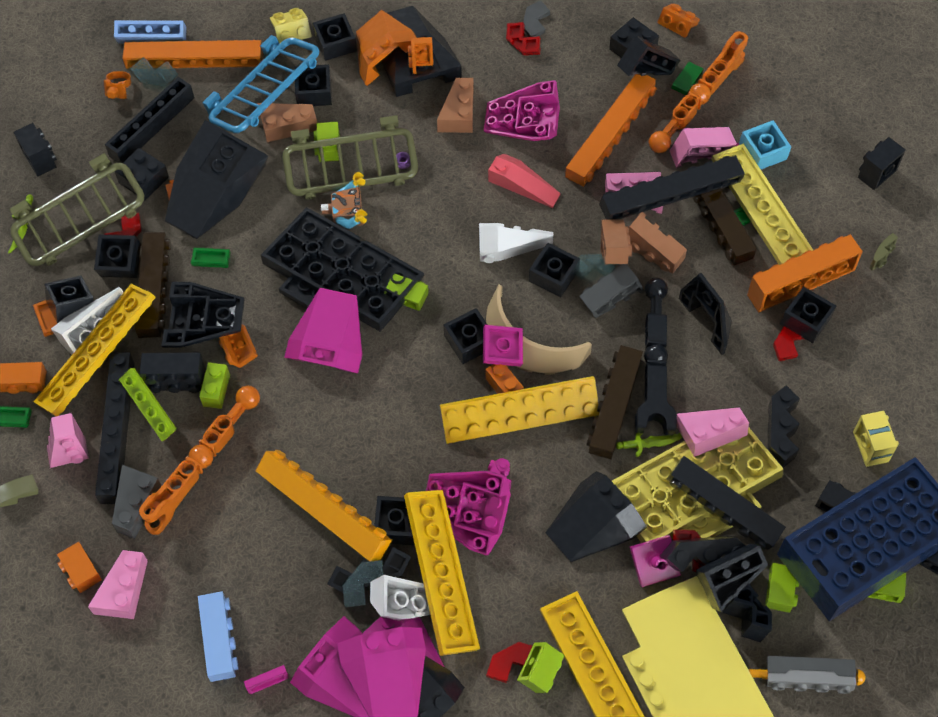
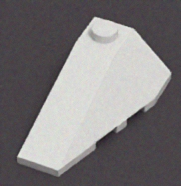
(503, 243)
(78, 325)
(398, 598)

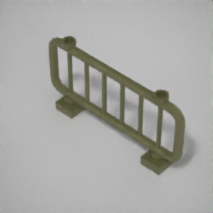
(301, 137)
(24, 212)

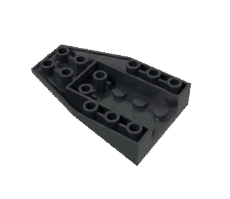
(397, 62)
(212, 180)

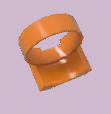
(117, 90)

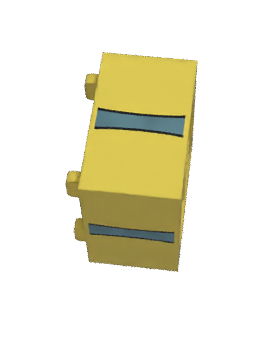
(875, 438)

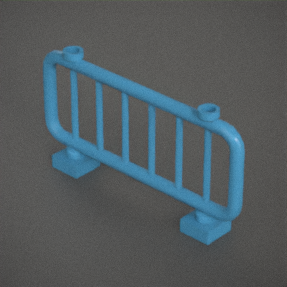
(271, 49)

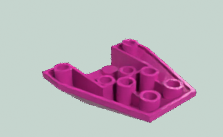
(526, 113)
(328, 332)
(475, 506)
(322, 675)

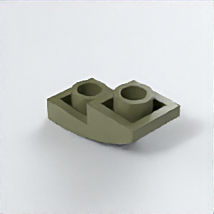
(883, 251)
(16, 489)

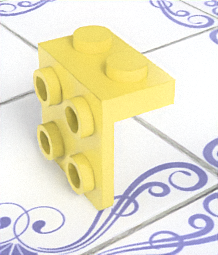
(291, 24)

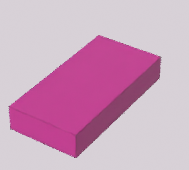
(266, 679)

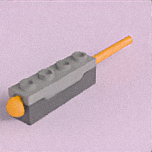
(810, 673)

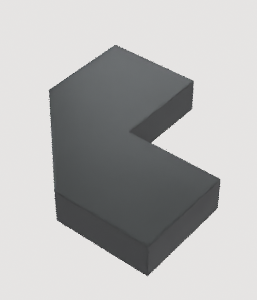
(532, 16)

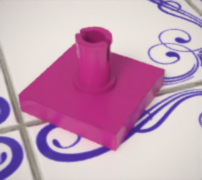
(503, 345)
(649, 564)

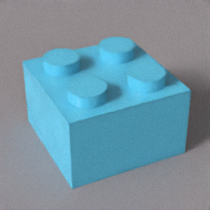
(766, 144)

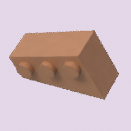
(458, 108)
(281, 119)
(615, 242)
(655, 245)

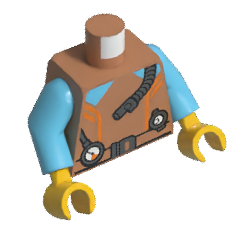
(347, 204)

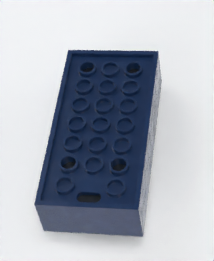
(866, 539)

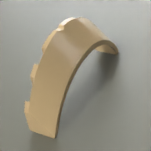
(537, 356)

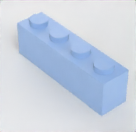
(149, 31)
(217, 637)

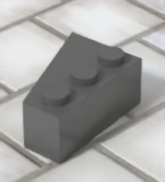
(610, 290)
(132, 492)

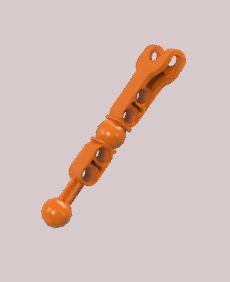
(700, 93)
(167, 499)

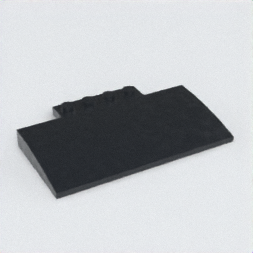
(327, 256)

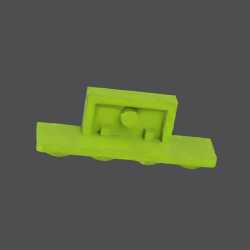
(147, 404)

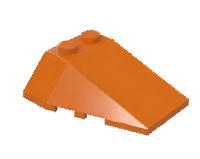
(377, 40)

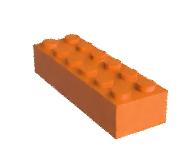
(807, 271)

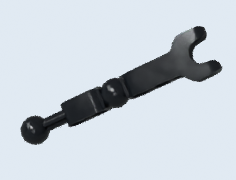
(655, 355)

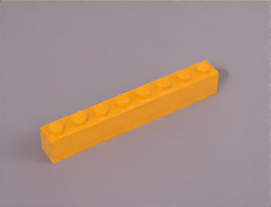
(324, 505)

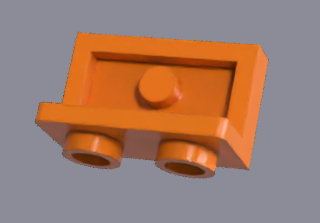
(678, 20)
(421, 52)
(238, 348)

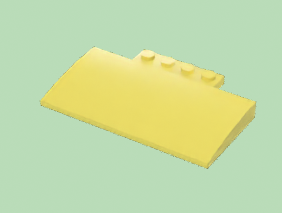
(741, 465)
(688, 658)

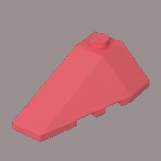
(519, 178)

